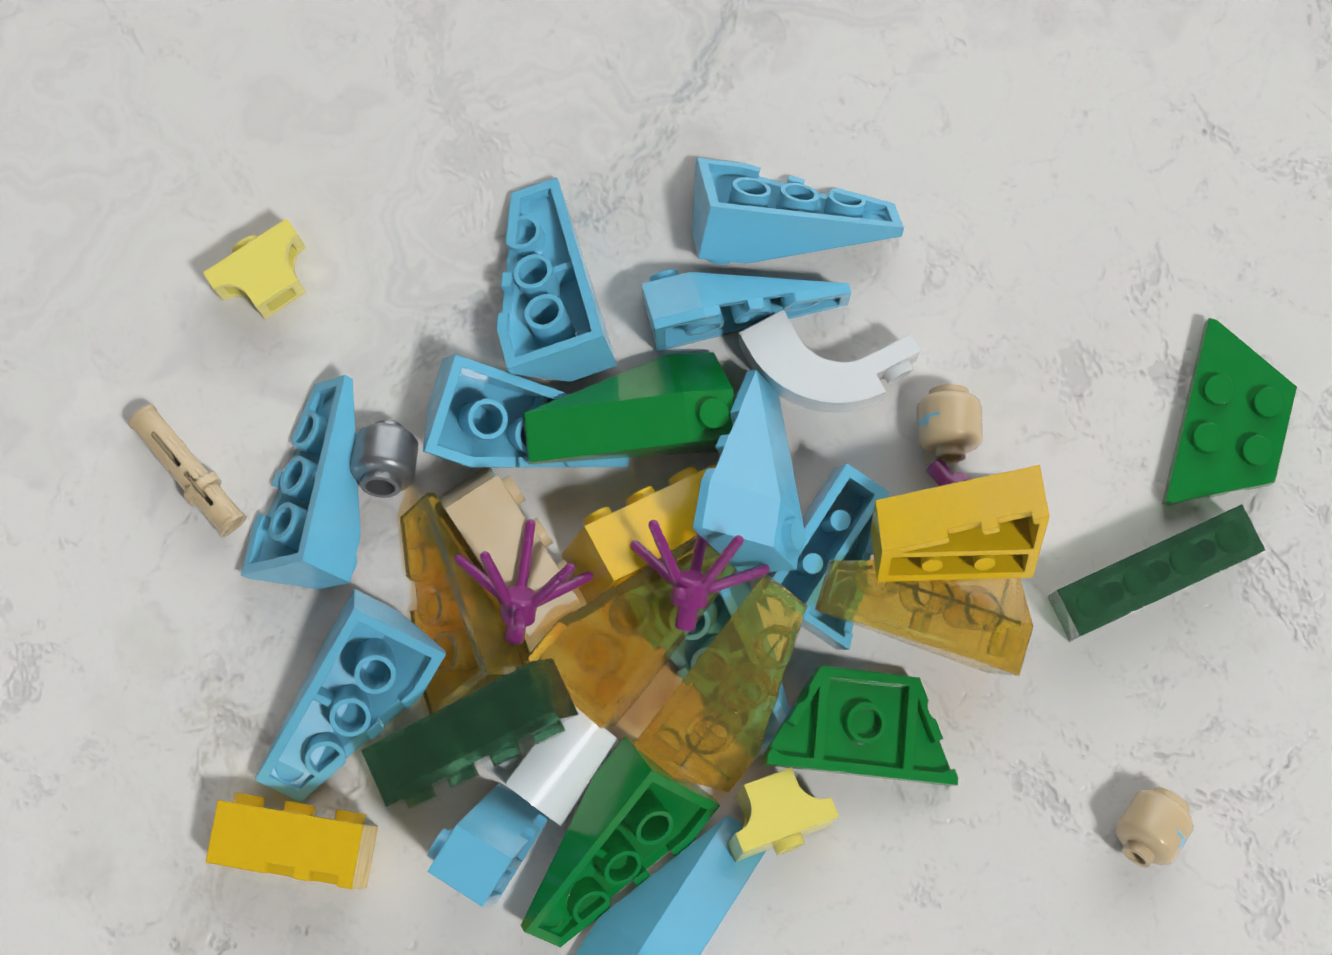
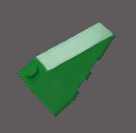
(647, 411)
(620, 829)

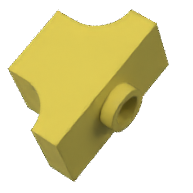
(261, 269)
(778, 816)

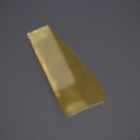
(454, 607)
(962, 620)
(620, 640)
(723, 705)

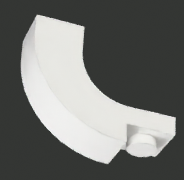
(820, 383)

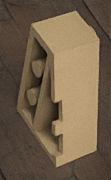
(492, 522)

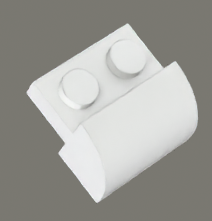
(559, 770)

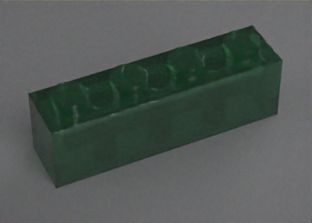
(1156, 573)
(470, 732)

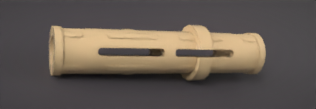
(199, 485)

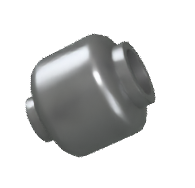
(384, 458)

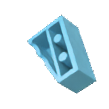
(835, 529)
(487, 845)

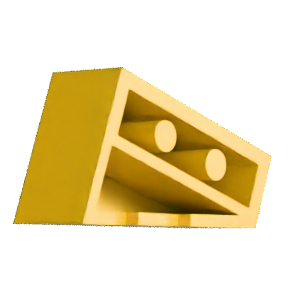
(962, 529)
(606, 536)
(292, 841)

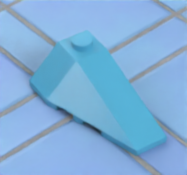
(762, 219)
(549, 303)
(711, 305)
(315, 516)
(358, 683)

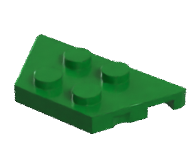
(1230, 421)
(862, 728)

